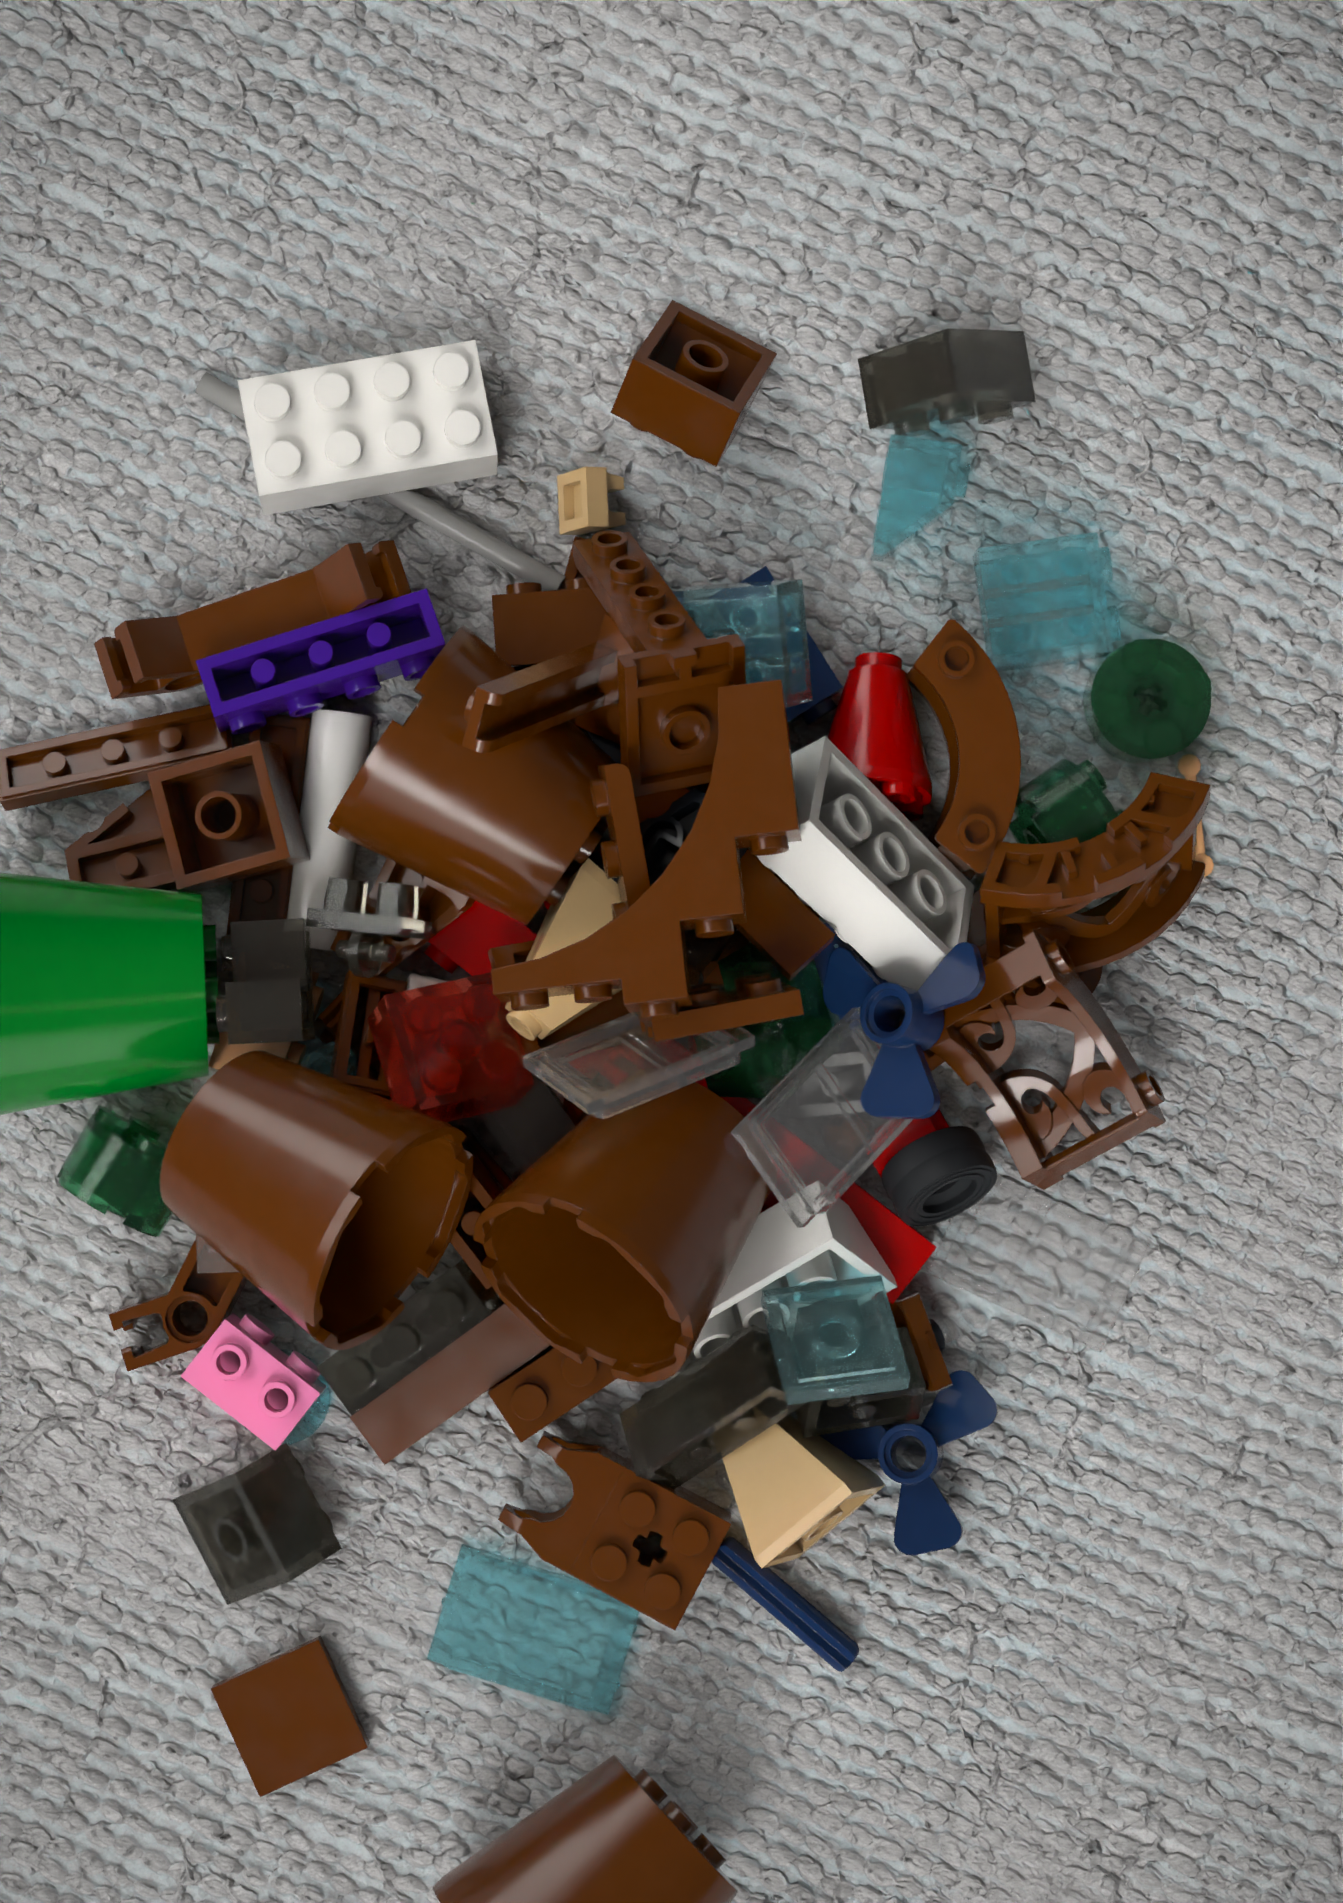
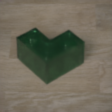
(778, 1042)

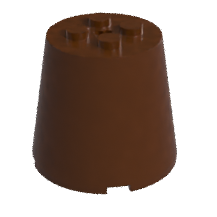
(483, 824)
(316, 1191)
(626, 1232)
(596, 1845)

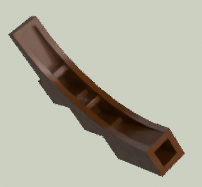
(702, 889)

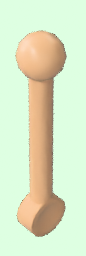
(1189, 766)

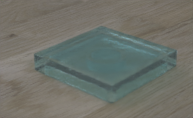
(834, 1339)

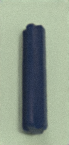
(786, 1605)

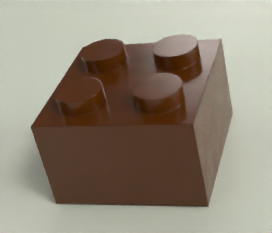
(228, 816)

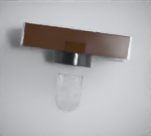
(930, 1337)

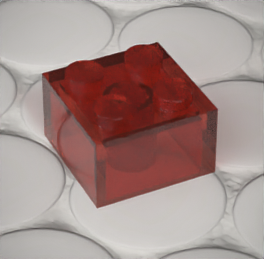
(450, 1049)

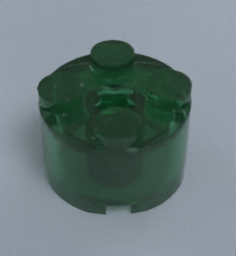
(1179, 689)
(1062, 805)
(118, 1170)

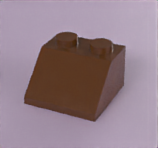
(692, 383)

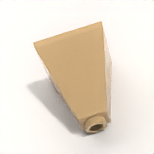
(577, 915)
(794, 1490)

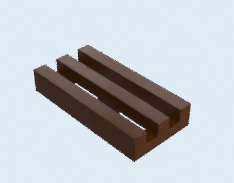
(345, 1030)

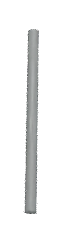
(422, 508)

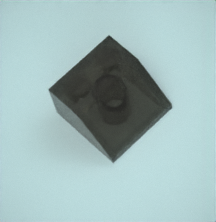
(257, 1524)

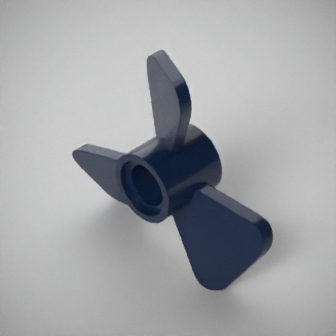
(900, 1077)
(923, 1514)

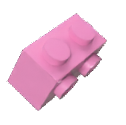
(255, 1379)

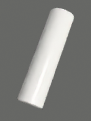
(334, 757)

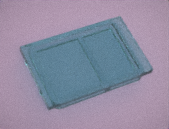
(533, 1631)

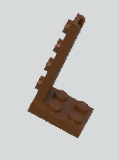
(670, 678)
(549, 694)
(756, 996)

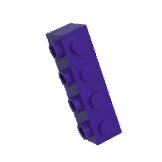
(322, 661)

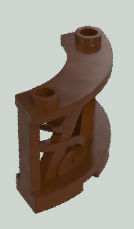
(980, 743)
(1142, 853)
(1036, 1130)

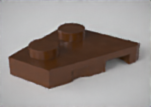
(124, 849)

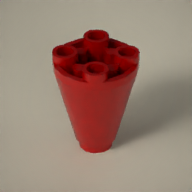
(881, 732)

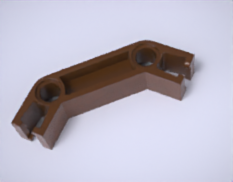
(163, 651)
(212, 1290)

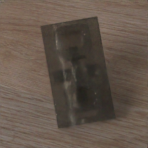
(394, 916)

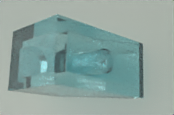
(916, 490)

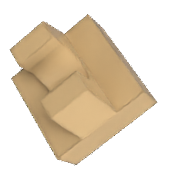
(585, 501)

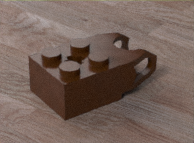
(599, 1528)

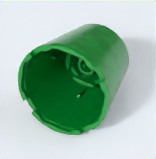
(101, 990)

